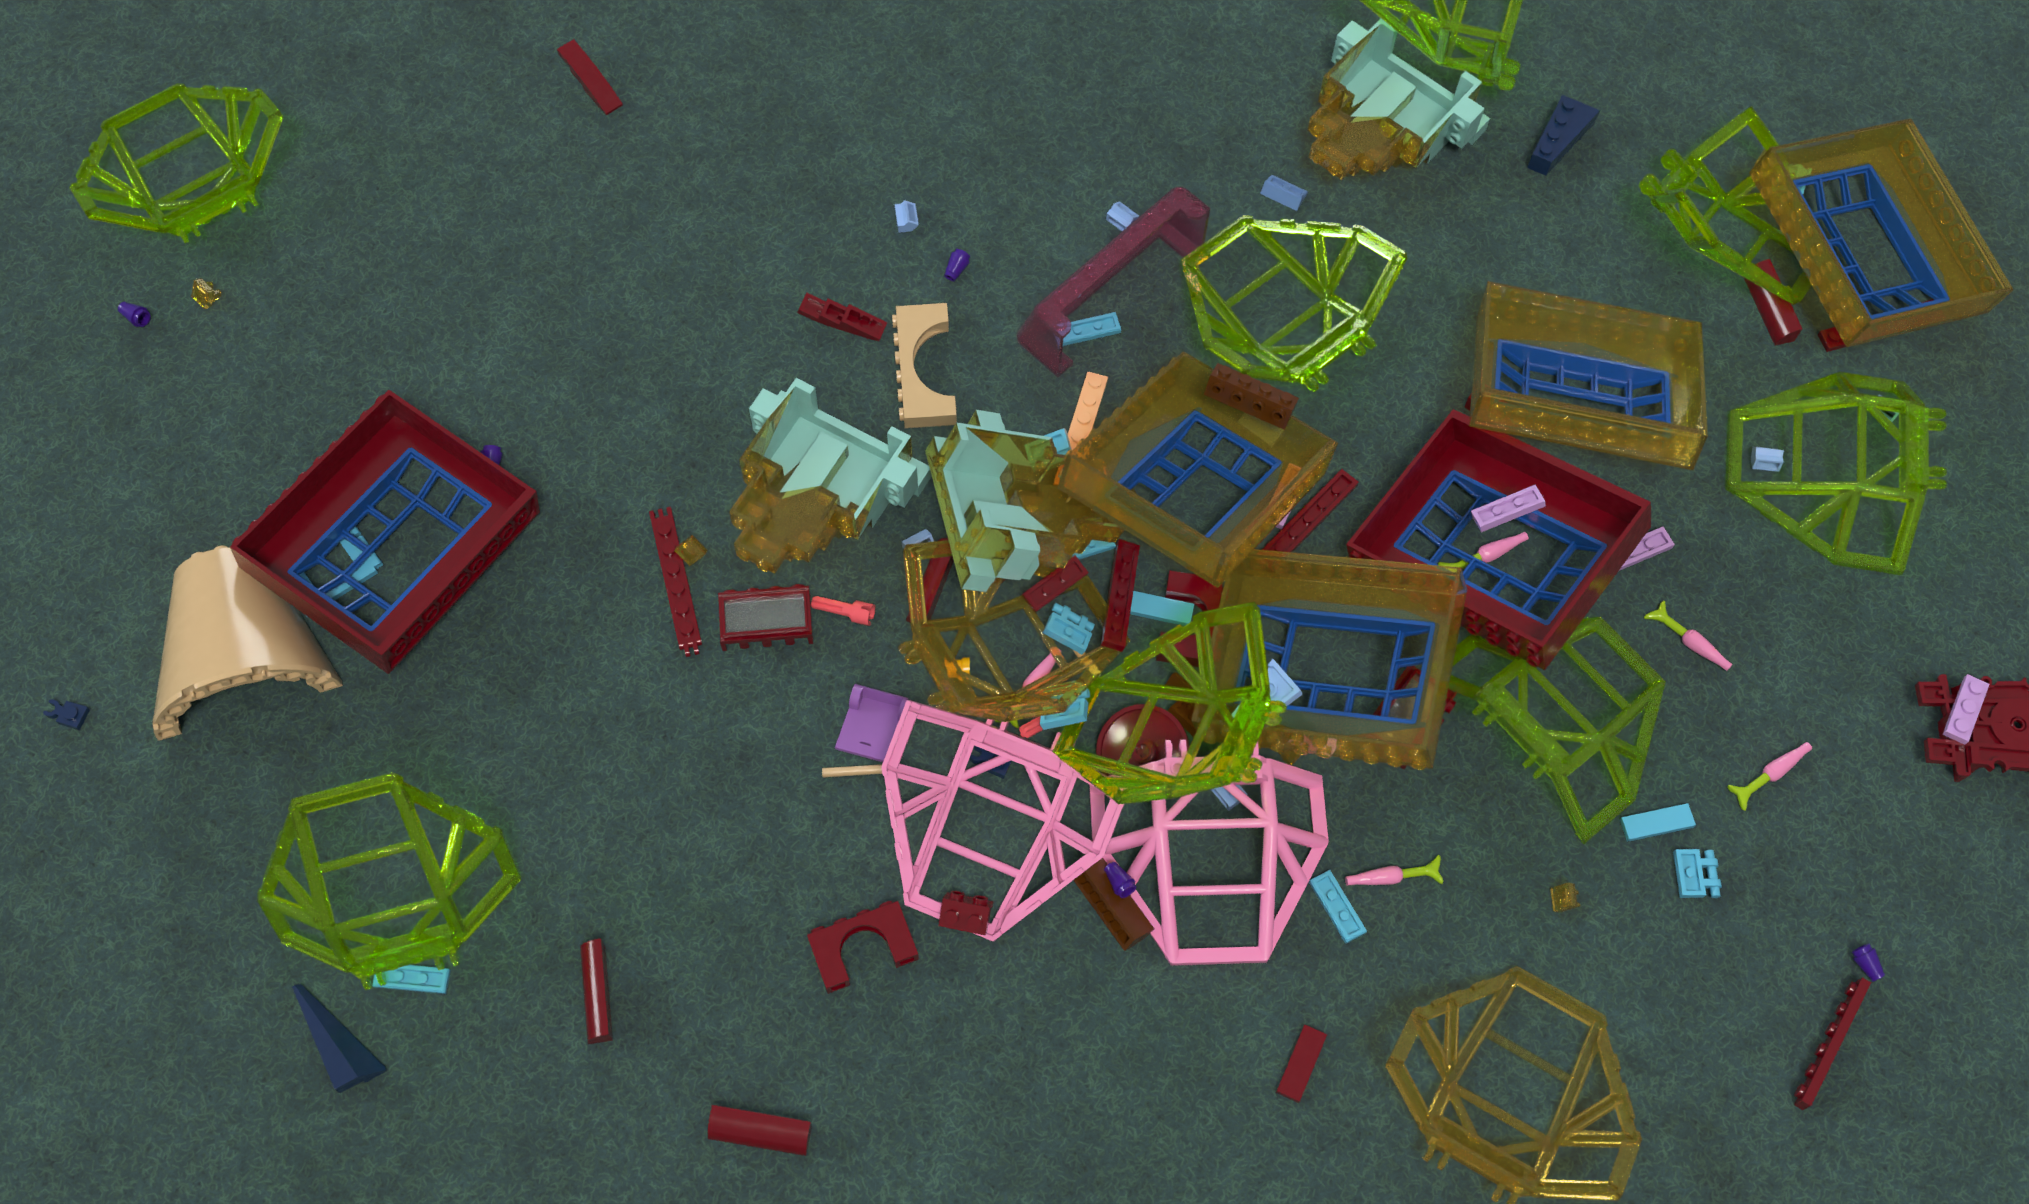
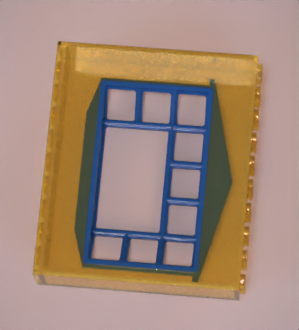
(1915, 211)
(1595, 346)
(1153, 425)
(1348, 597)

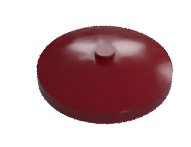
(1151, 744)

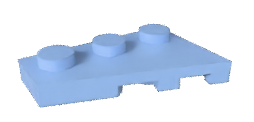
(1281, 686)

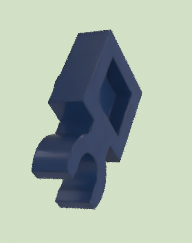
(69, 715)
(999, 771)

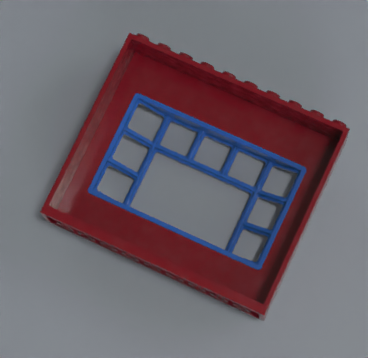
(1490, 466)
(346, 487)

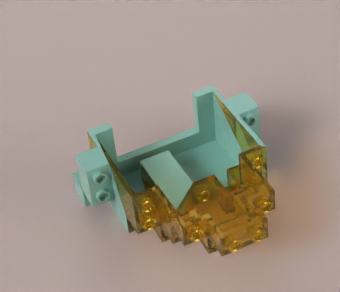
(1386, 110)
(815, 479)
(1005, 503)

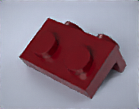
(965, 912)

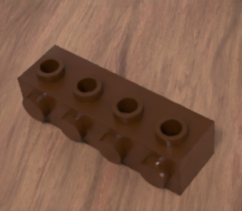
(1251, 396)

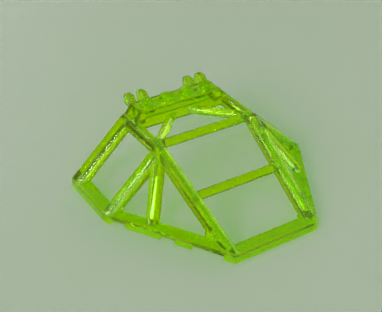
(1490, 57)
(1682, 176)
(186, 213)
(1334, 341)
(1912, 463)
(1244, 730)
(1542, 743)
(384, 953)

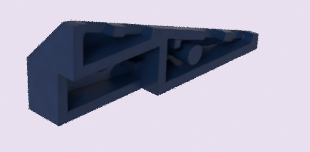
(341, 1052)

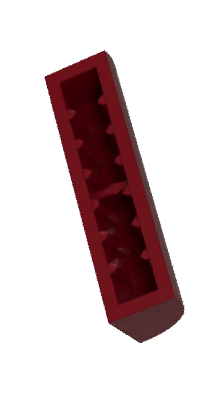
(1775, 311)
(934, 581)
(596, 991)
(759, 1130)

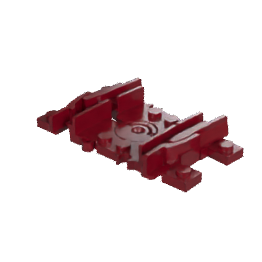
(1994, 733)

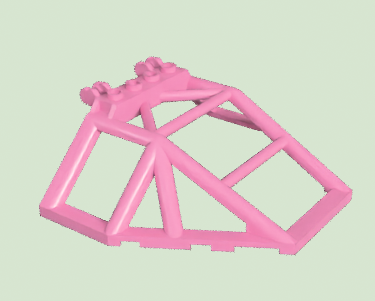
(944, 788)
(1275, 839)

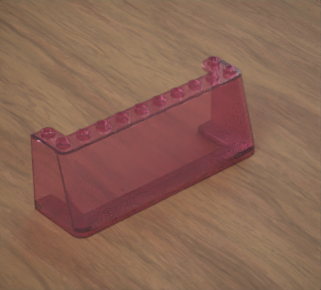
(1175, 219)

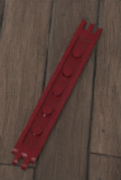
(676, 582)

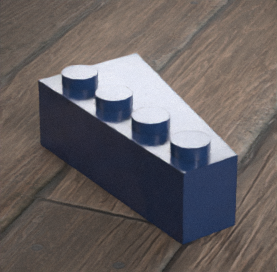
(1566, 126)

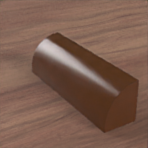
(1119, 914)

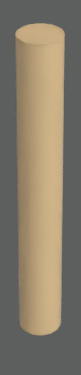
(852, 770)

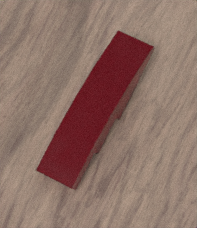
(590, 77)
(843, 318)

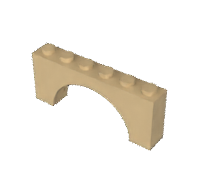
(920, 404)

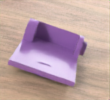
(870, 722)

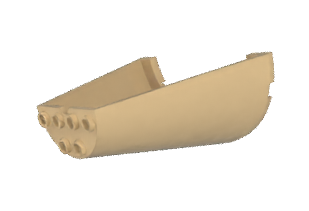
(229, 634)

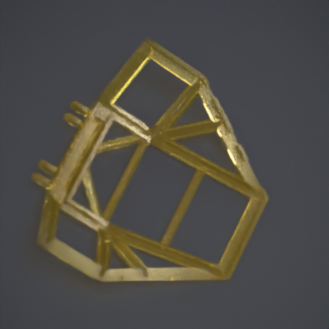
(956, 684)
(1497, 1162)

